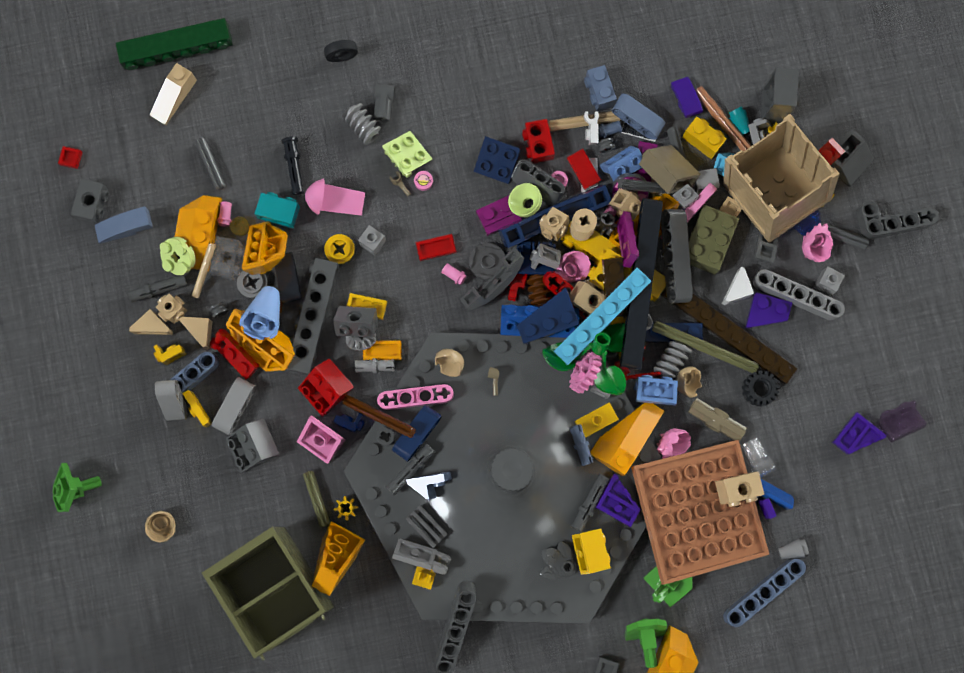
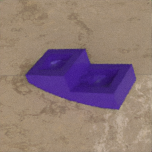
(687, 97)

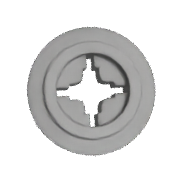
(243, 281)
(357, 344)

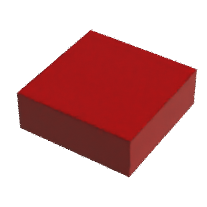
(70, 157)

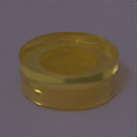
(239, 226)

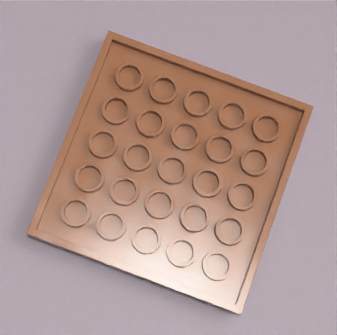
(685, 516)

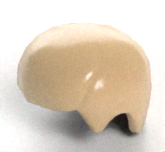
(450, 362)
(689, 381)
(160, 526)

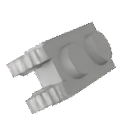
(421, 556)

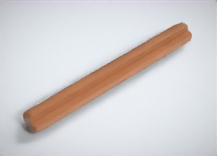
(722, 119)

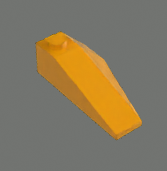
(625, 440)

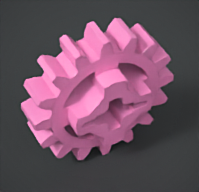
(585, 372)

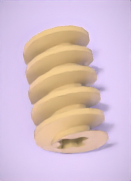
(583, 217)

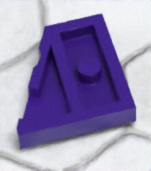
(767, 310)
(857, 434)
(618, 502)

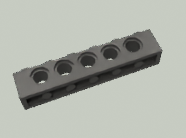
(330, 271)

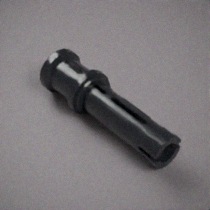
(292, 157)

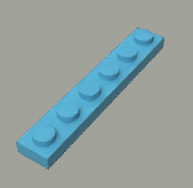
(602, 316)

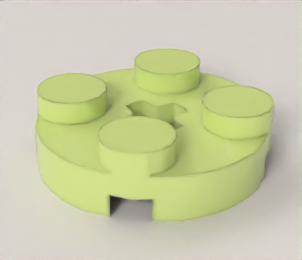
(168, 253)

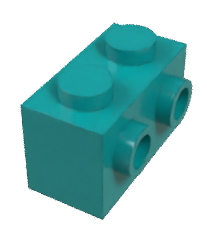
(277, 209)

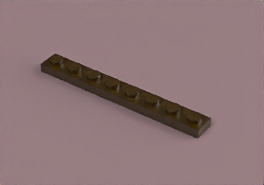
(737, 338)

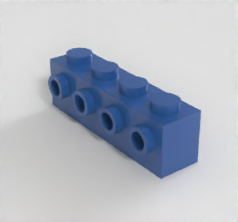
(513, 315)

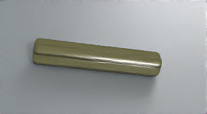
(316, 499)

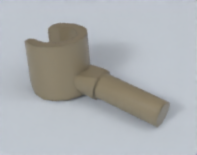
(398, 182)
(494, 374)

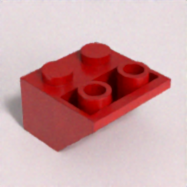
(325, 387)

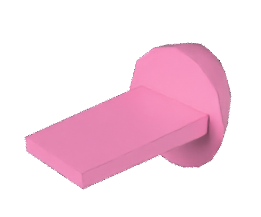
(334, 199)

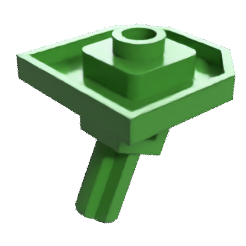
(69, 488)
(669, 592)
(647, 631)

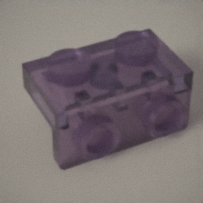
(901, 421)

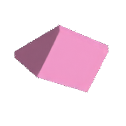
(320, 440)

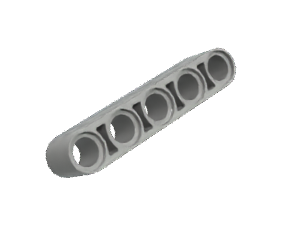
(807, 295)

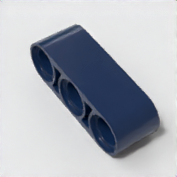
(424, 424)

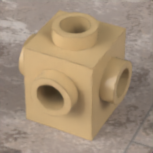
(629, 200)
(554, 224)
(175, 312)

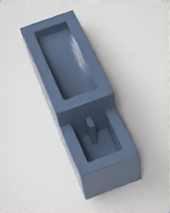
(123, 225)

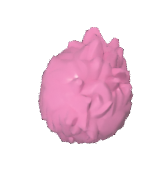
(818, 244)
(574, 266)
(673, 443)

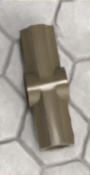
(717, 420)

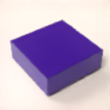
(767, 508)

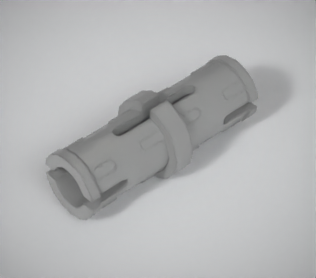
(374, 365)

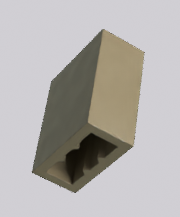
(669, 168)

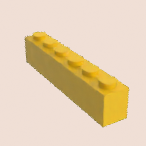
(594, 247)

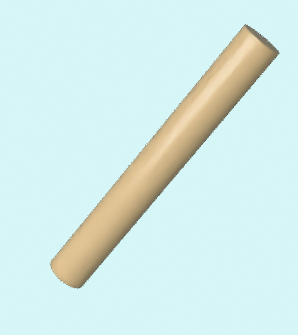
(203, 270)

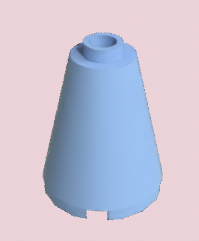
(262, 315)

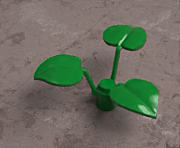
(610, 379)

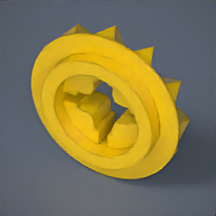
(340, 240)

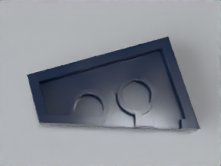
(549, 319)

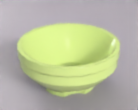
(520, 195)

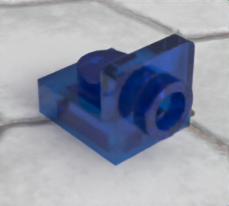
(808, 223)
(346, 422)

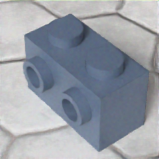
(600, 88)

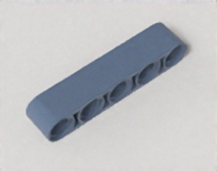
(773, 591)

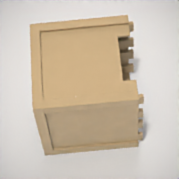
(780, 179)

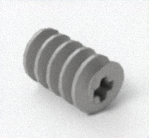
(362, 123)
(672, 359)

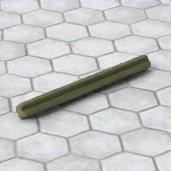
(705, 347)

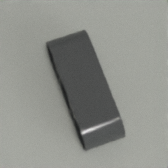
(550, 188)

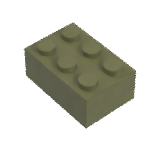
(711, 238)

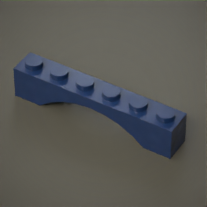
(530, 226)

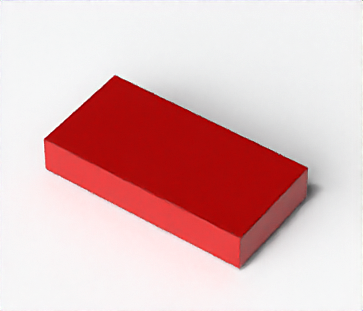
(583, 169)
(436, 247)

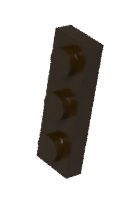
(612, 277)

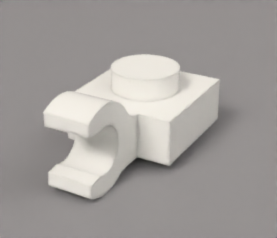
(592, 132)

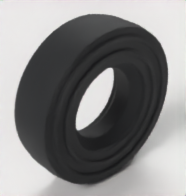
(340, 51)

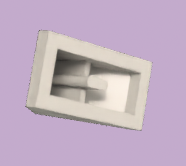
(739, 288)

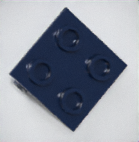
(496, 160)
(525, 249)

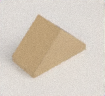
(150, 324)
(200, 329)

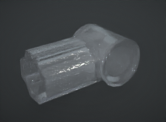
(758, 458)

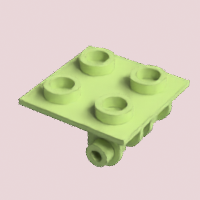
(406, 153)

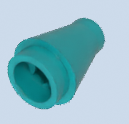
(740, 120)

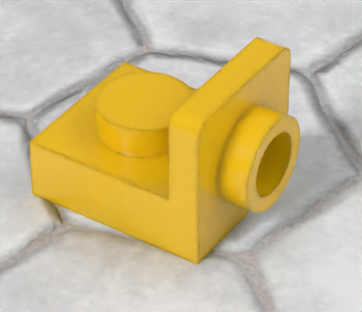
(172, 353)

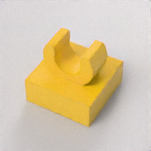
(423, 577)

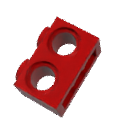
(543, 141)

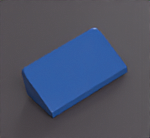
(777, 495)

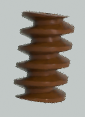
(538, 290)

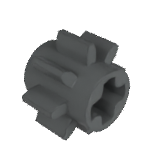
(605, 223)

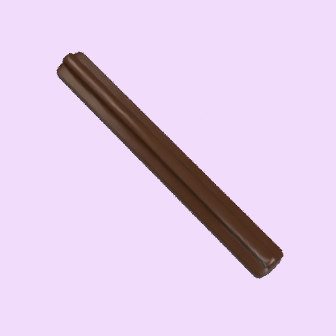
(379, 416)

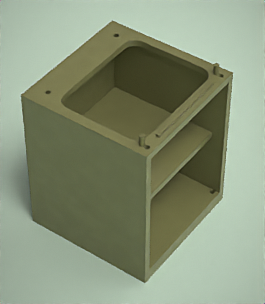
(267, 590)

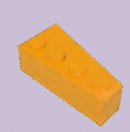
(336, 555)

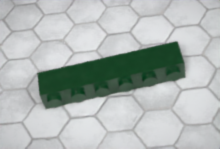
(174, 44)

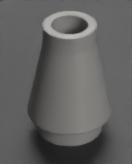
(795, 549)

